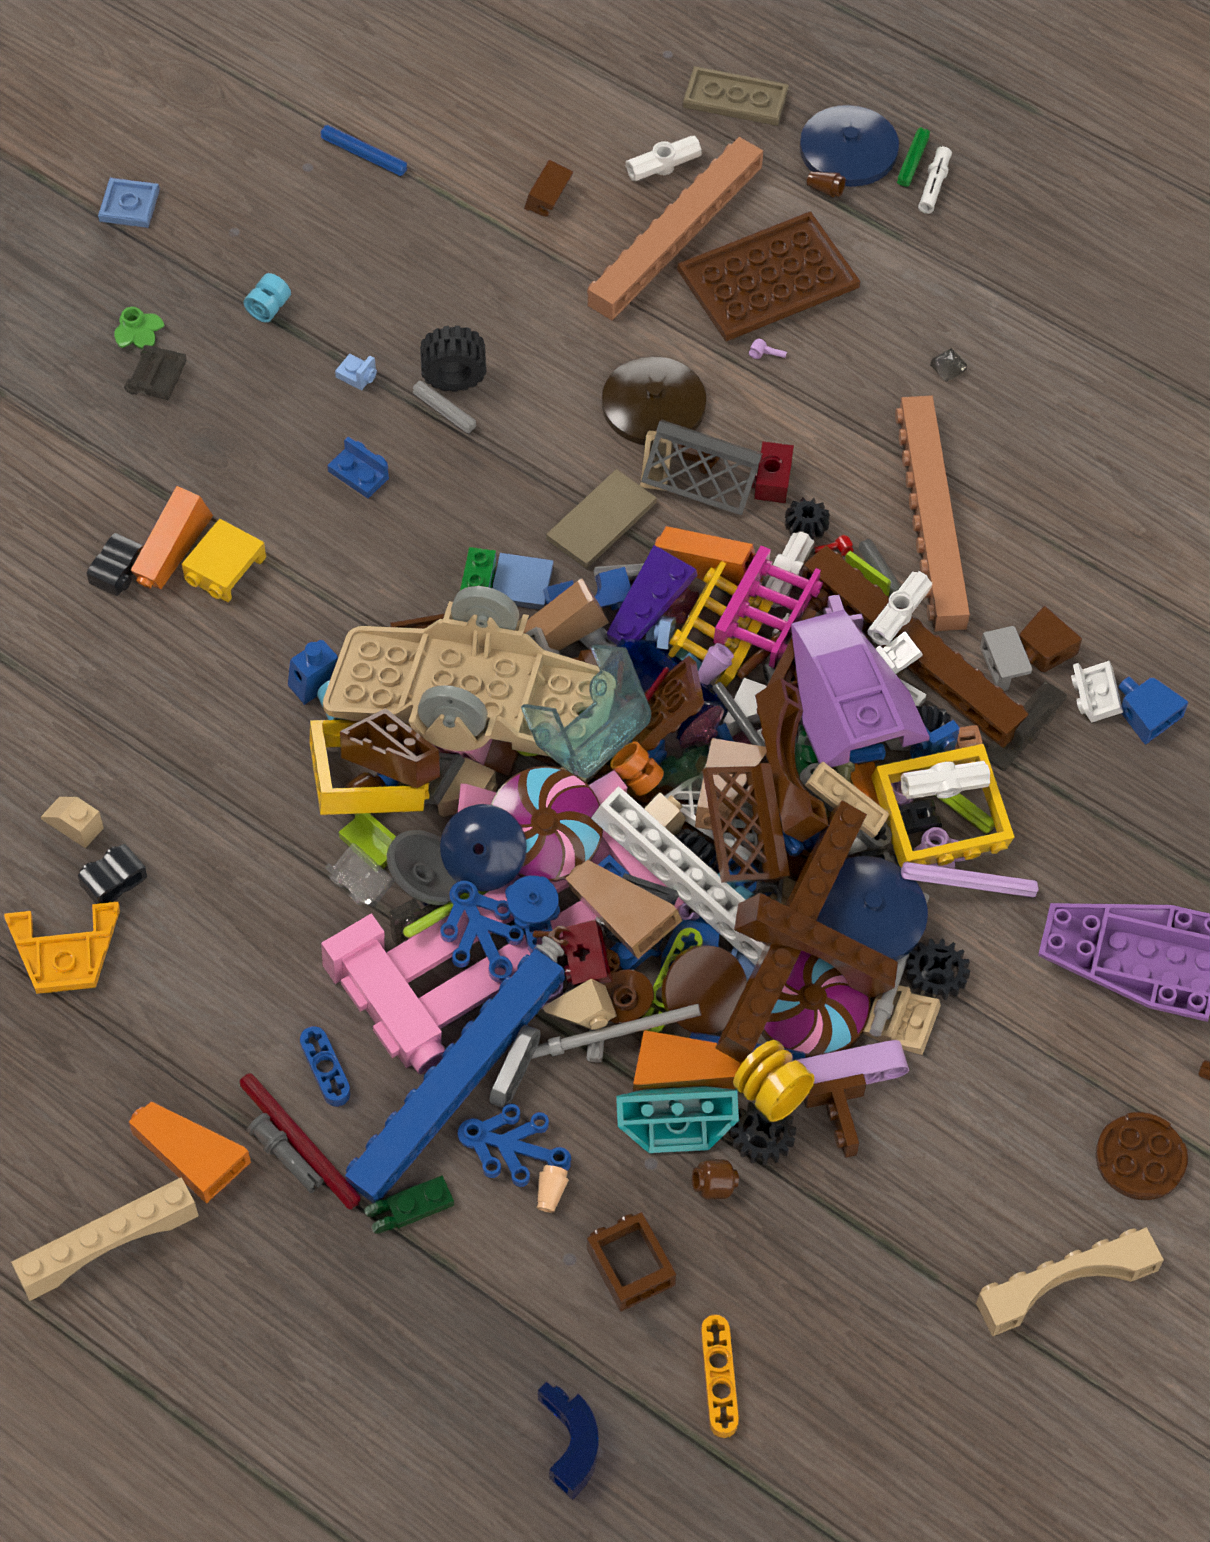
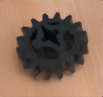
(938, 969)
(758, 1143)

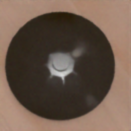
(652, 391)

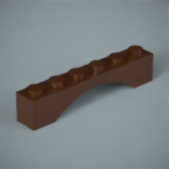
(780, 715)
(776, 923)

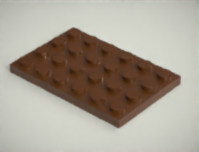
(768, 276)

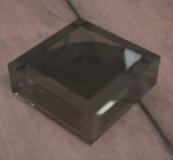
(948, 365)

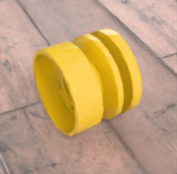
(773, 1080)

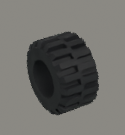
(453, 358)

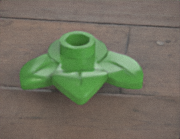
(137, 328)

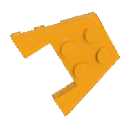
(66, 959)

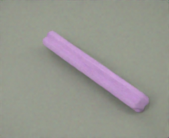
(969, 879)

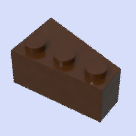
(391, 749)

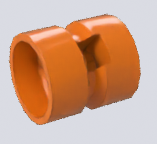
(637, 768)

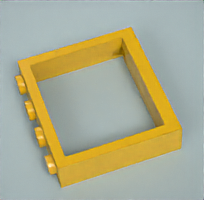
(355, 800)
(943, 854)

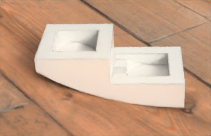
(900, 652)

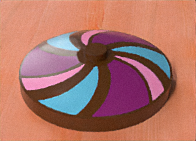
(555, 818)
(817, 1010)

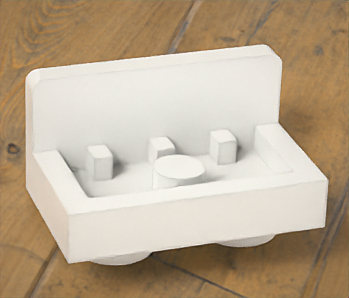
(1097, 691)

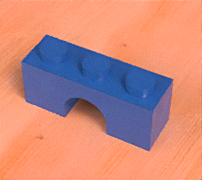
(611, 588)

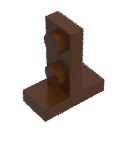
(835, 1096)

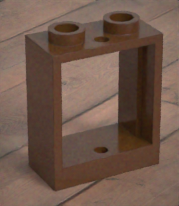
(642, 1288)

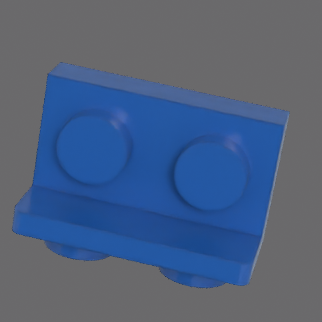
(359, 468)

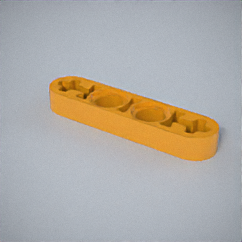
(719, 1376)

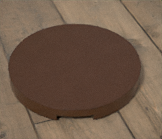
(706, 978)
(1141, 1156)

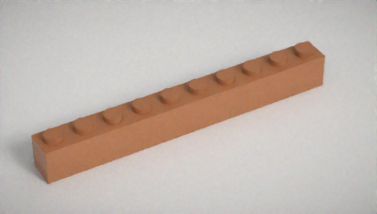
(674, 228)
(932, 513)

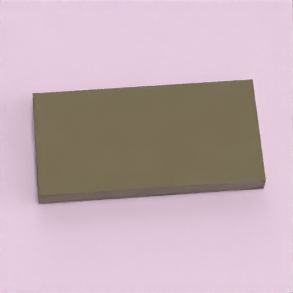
(735, 96)
(601, 518)

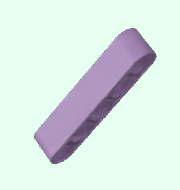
(875, 1061)

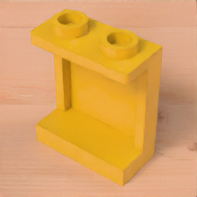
(222, 559)

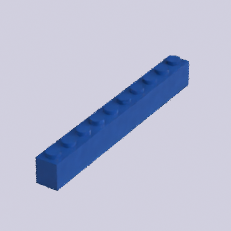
(454, 1077)

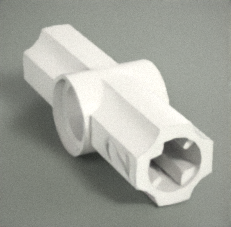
(663, 158)
(791, 560)
(892, 618)
(945, 780)

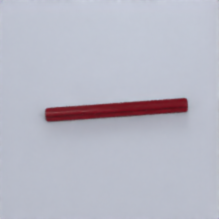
(300, 1141)

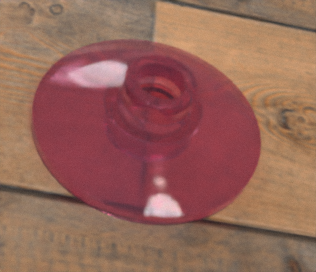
(702, 728)

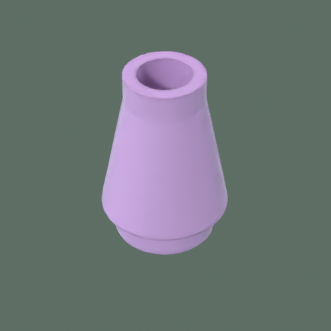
(715, 662)

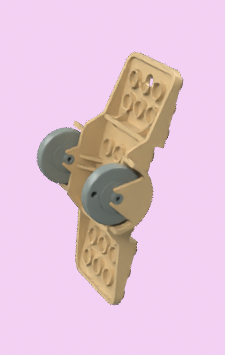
(459, 675)

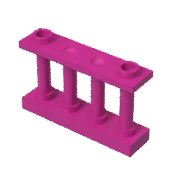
(751, 586)

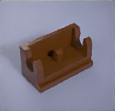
(548, 188)

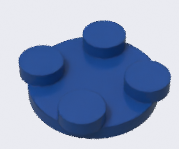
(532, 901)

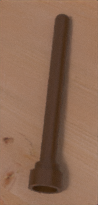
(816, 603)

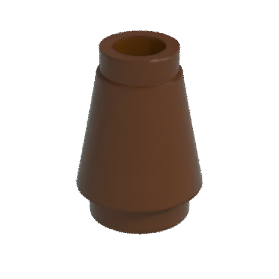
(827, 182)

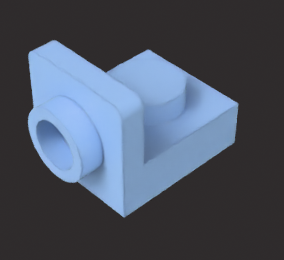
(356, 371)
(662, 631)

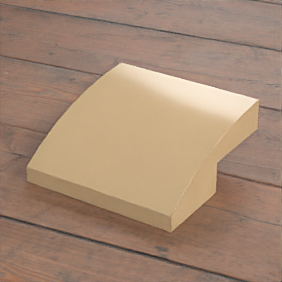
(910, 1020)

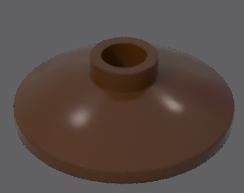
(630, 985)

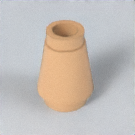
(551, 1187)

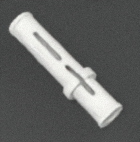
(941, 160)

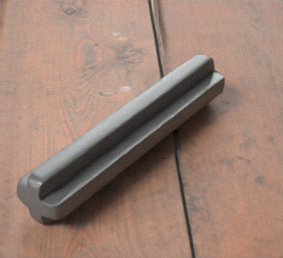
(876, 560)

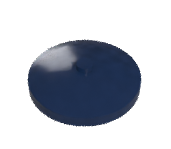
(850, 143)
(876, 906)

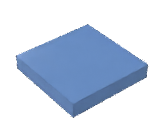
(128, 202)
(523, 579)

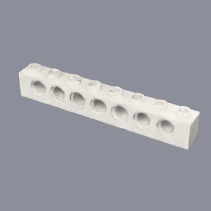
(675, 867)

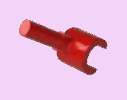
(842, 543)

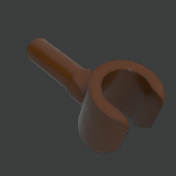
(554, 934)

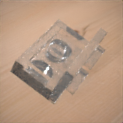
(361, 876)

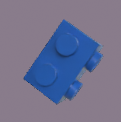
(940, 741)

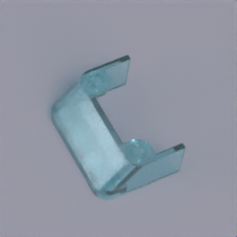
(601, 729)

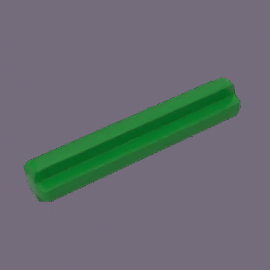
(913, 157)

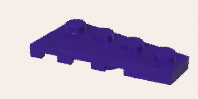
(652, 593)

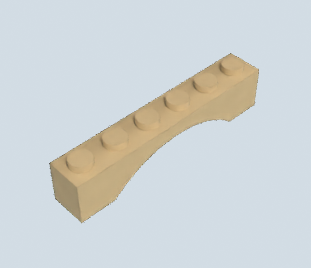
(1125, 1258)
(56, 1261)

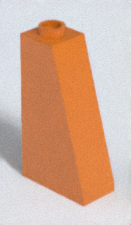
(171, 538)
(708, 551)
(682, 1062)
(189, 1150)

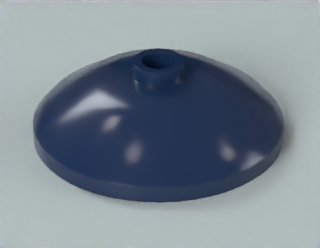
(502, 842)

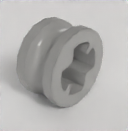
(550, 948)

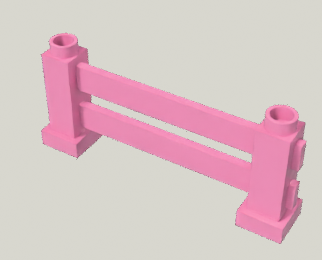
(380, 980)

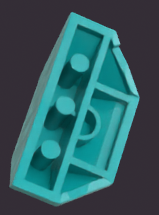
(677, 1117)

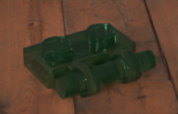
(686, 767)

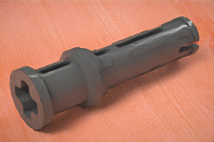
(276, 1143)

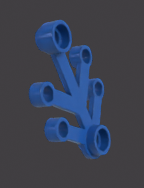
(479, 926)
(510, 1143)

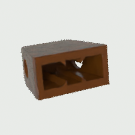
(1049, 641)

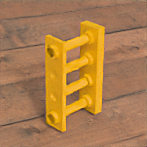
(736, 646)

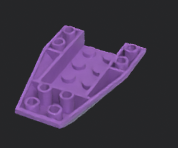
(849, 690)
(1137, 951)

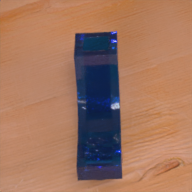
(579, 1461)

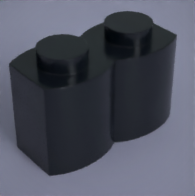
(113, 565)
(112, 875)

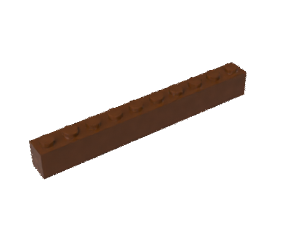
(939, 666)
(778, 960)

